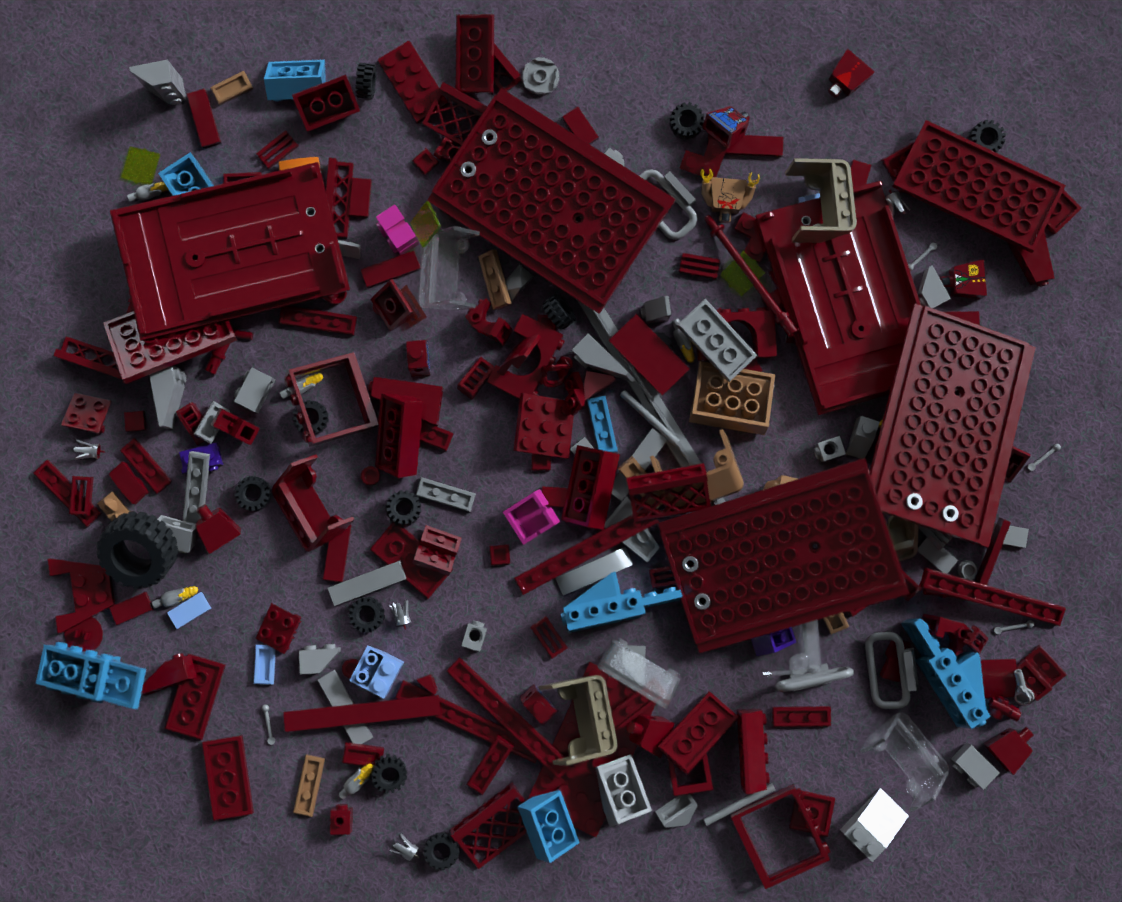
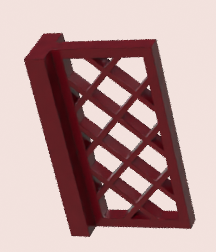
(461, 100)
(666, 481)
(481, 816)

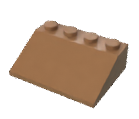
(733, 405)

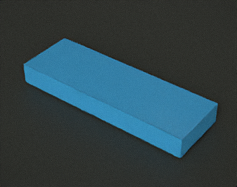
(602, 424)

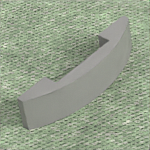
(594, 571)

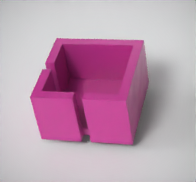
(399, 233)
(531, 516)

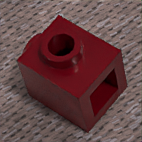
(341, 820)

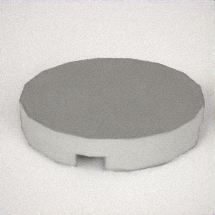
(536, 80)

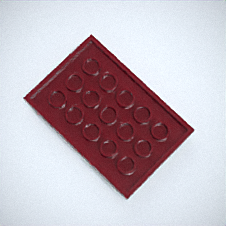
(145, 357)

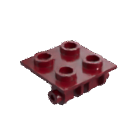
(86, 413)
(278, 628)

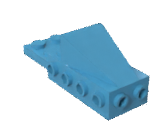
(606, 596)
(90, 675)
(952, 677)

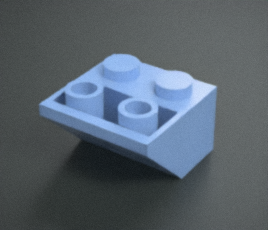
(376, 671)

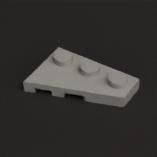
(641, 543)

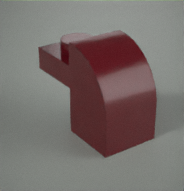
(235, 426)

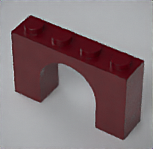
(761, 326)
(547, 344)

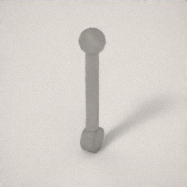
(932, 246)
(1056, 447)
(997, 630)
(271, 740)

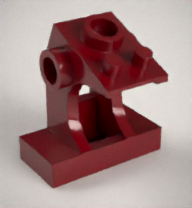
(498, 330)
(940, 625)

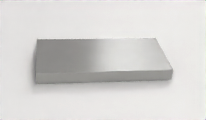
(716, 340)

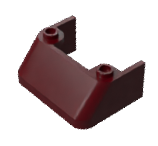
(303, 506)

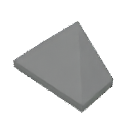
(517, 281)
(677, 811)

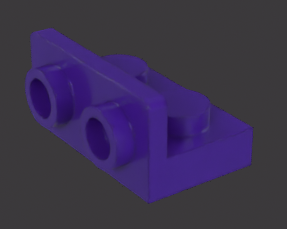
(212, 449)

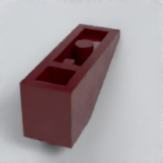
(169, 674)

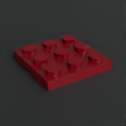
(543, 426)

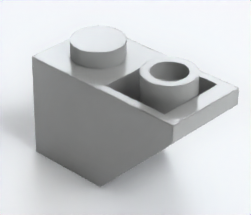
(316, 660)

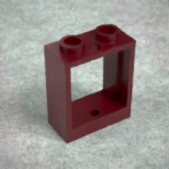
(694, 787)

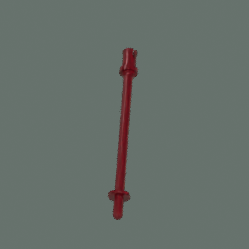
(782, 318)

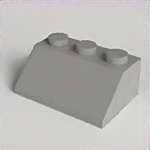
(161, 80)

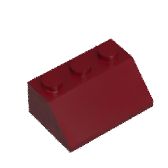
(326, 102)

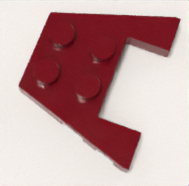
(90, 588)

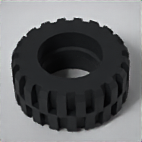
(126, 566)

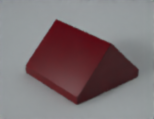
(392, 305)

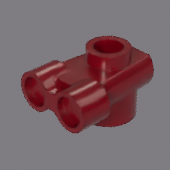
(446, 150)
(1000, 707)

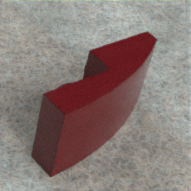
(575, 389)
(128, 484)
(891, 667)

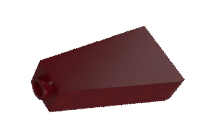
(1035, 265)
(428, 393)

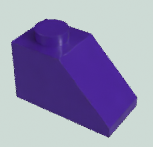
(773, 641)

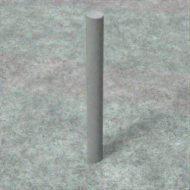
(650, 418)
(738, 805)

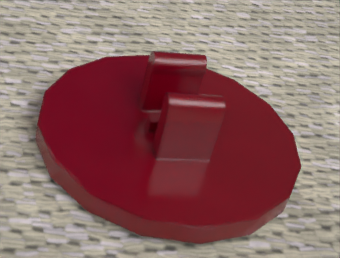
(85, 635)

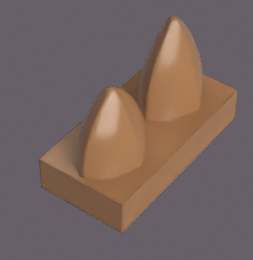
(113, 506)

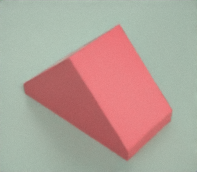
(595, 383)

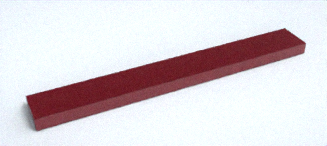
(582, 552)
(992, 596)
(362, 713)
(507, 716)
(467, 720)

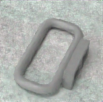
(683, 198)
(907, 670)
(822, 677)

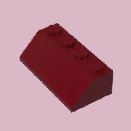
(399, 434)
(590, 487)
(752, 750)

